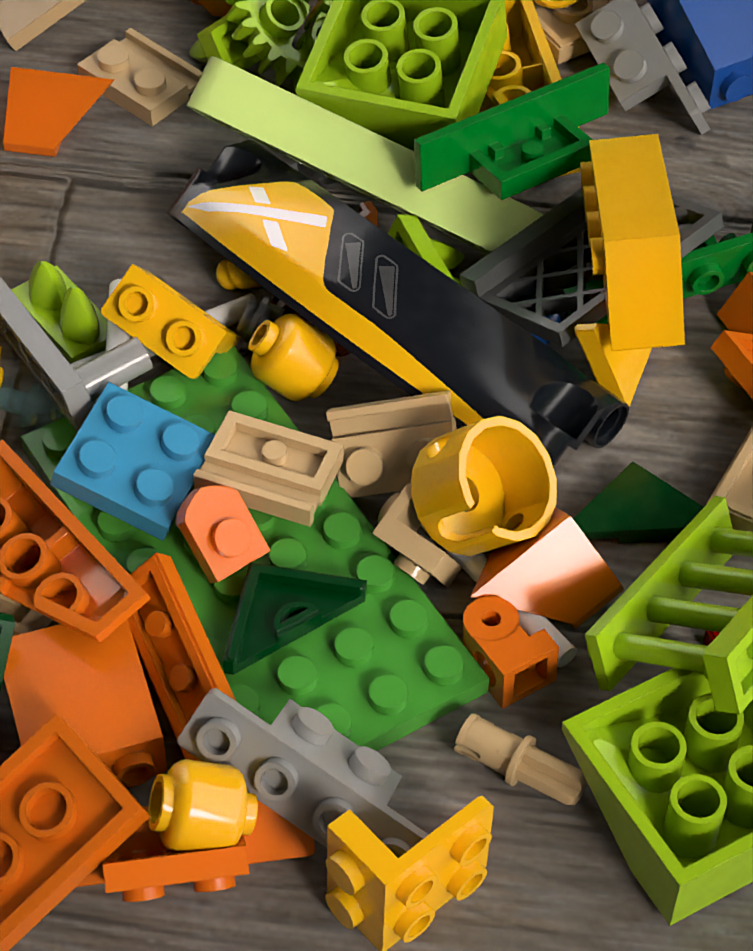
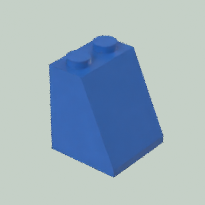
(713, 43)

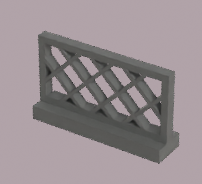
(540, 260)

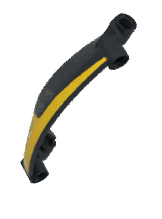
(389, 301)

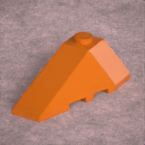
(55, 561)

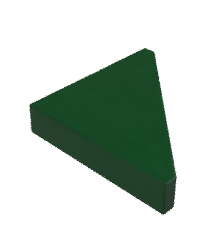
(637, 509)
(283, 606)

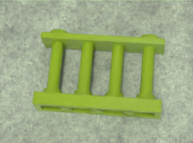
(664, 598)

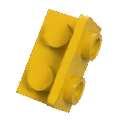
(167, 322)

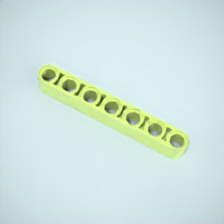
(354, 156)

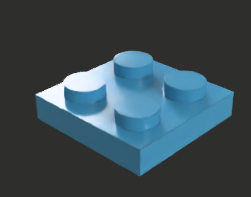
(133, 461)

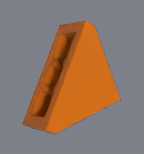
(46, 108)
(551, 574)

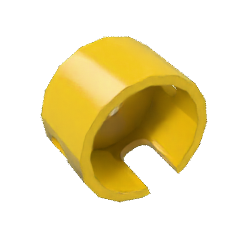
(494, 473)

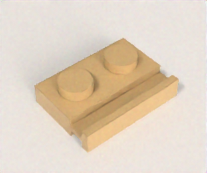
(146, 76)
(386, 438)
(271, 466)

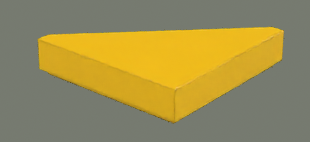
(613, 370)

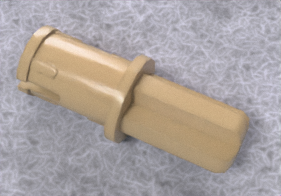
(519, 760)

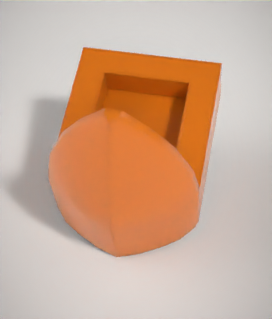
(220, 531)

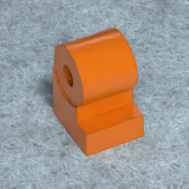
(505, 652)

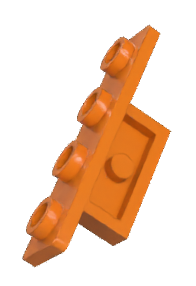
(145, 865)

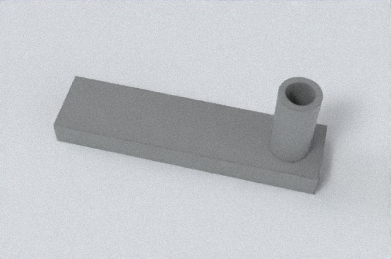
(67, 387)

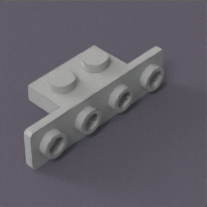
(639, 65)
(301, 768)

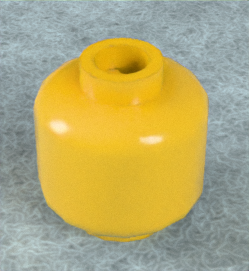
(293, 357)
(201, 806)

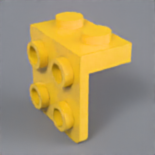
(399, 896)

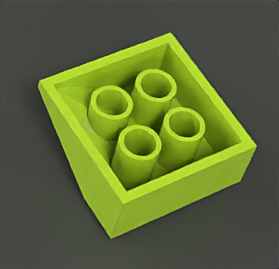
(405, 63)
(673, 787)

